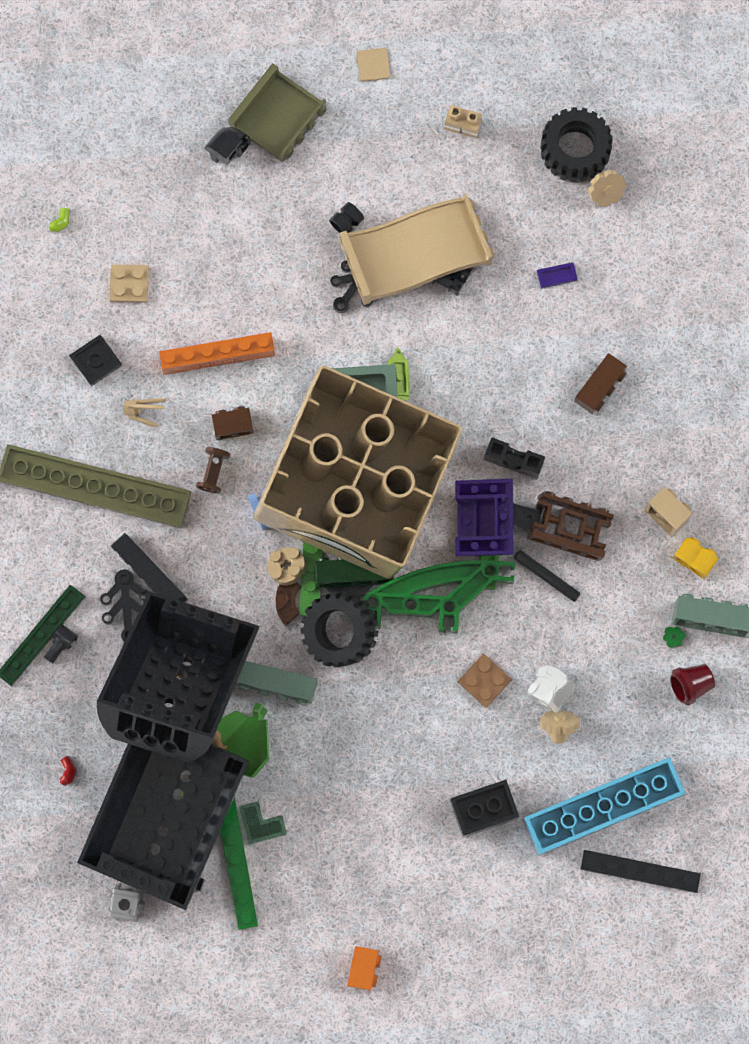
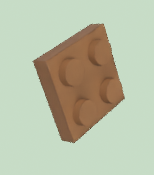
(484, 680)

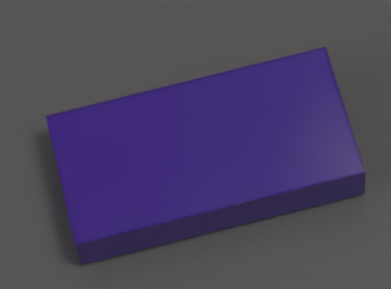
(557, 275)

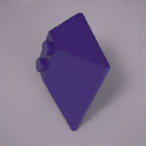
(484, 517)

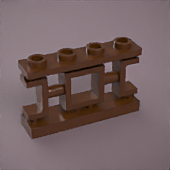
(568, 541)

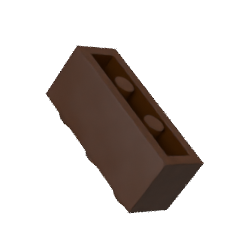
(601, 384)

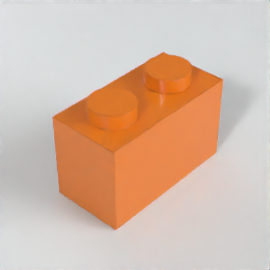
(363, 968)

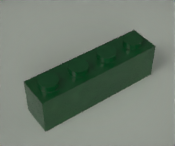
(343, 573)

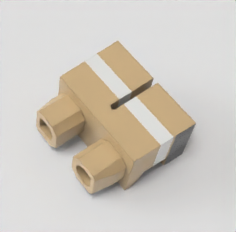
(463, 119)

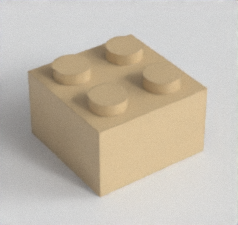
(668, 511)

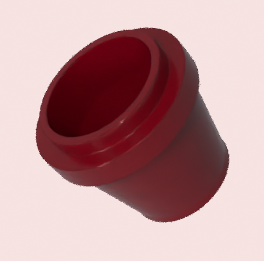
(691, 683)

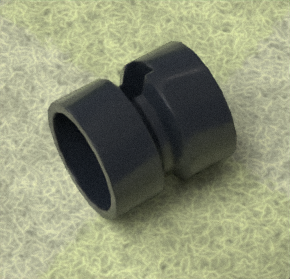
(349, 217)

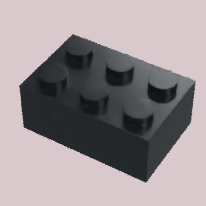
(484, 808)

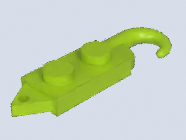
(402, 374)

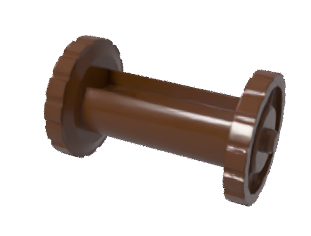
(213, 470)

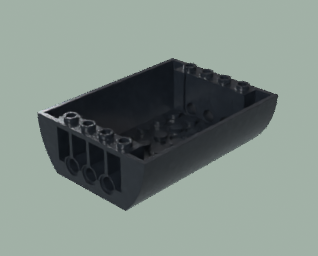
(147, 673)
(142, 801)

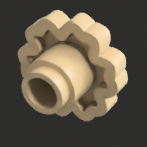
(606, 188)
(559, 725)

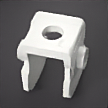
(551, 688)

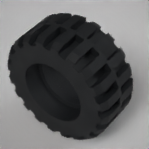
(581, 122)
(316, 635)

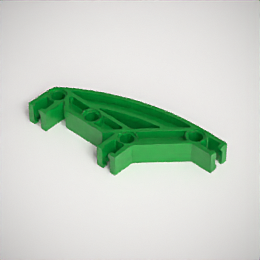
(471, 574)

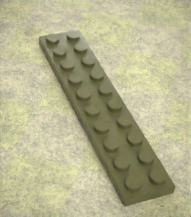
(94, 486)

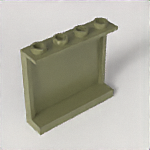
(277, 113)

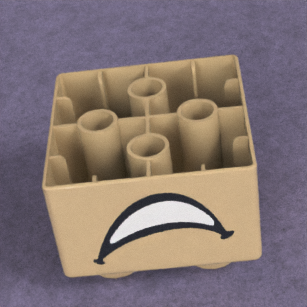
(358, 473)

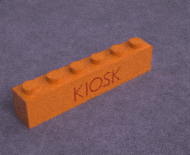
(217, 353)

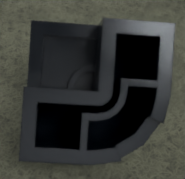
(227, 144)

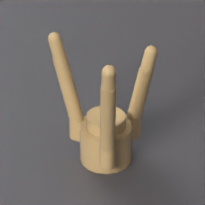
(134, 408)

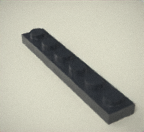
(640, 871)

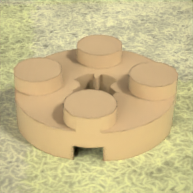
(279, 559)

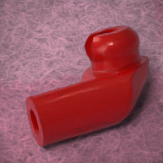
(69, 772)

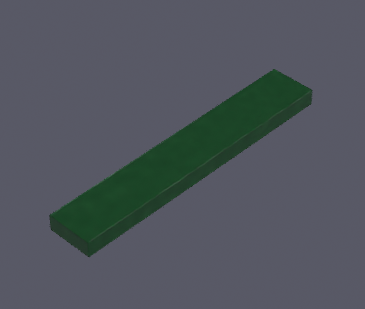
(40, 635)

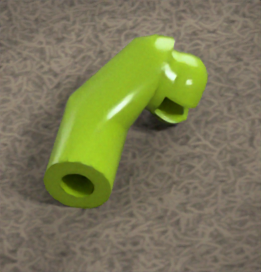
(60, 223)

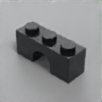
(507, 457)

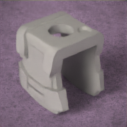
(136, 904)

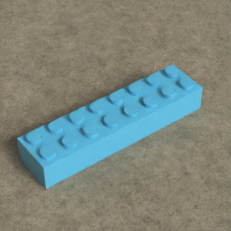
(604, 806)

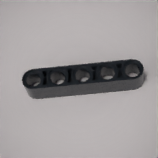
(146, 568)

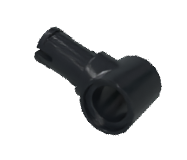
(62, 640)

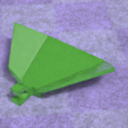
(247, 737)

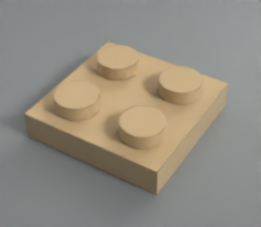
(129, 283)

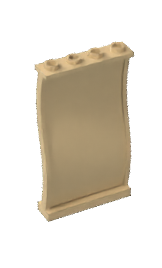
(416, 248)

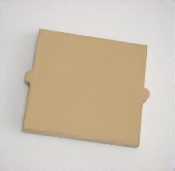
(373, 64)

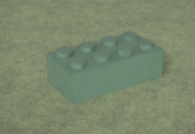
(711, 616)

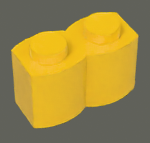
(696, 557)

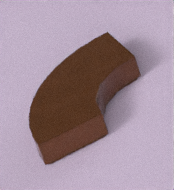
(286, 602)

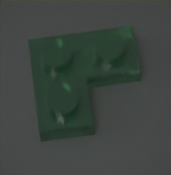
(259, 829)

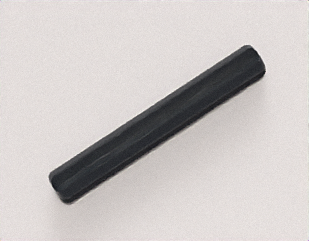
(547, 575)

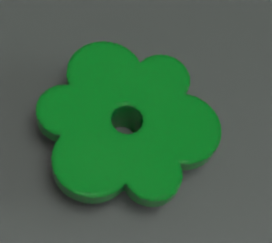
(679, 636)

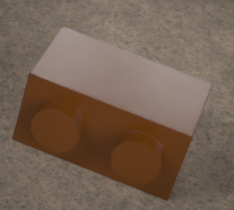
(232, 423)

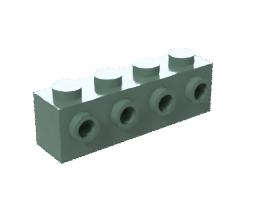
(277, 682)

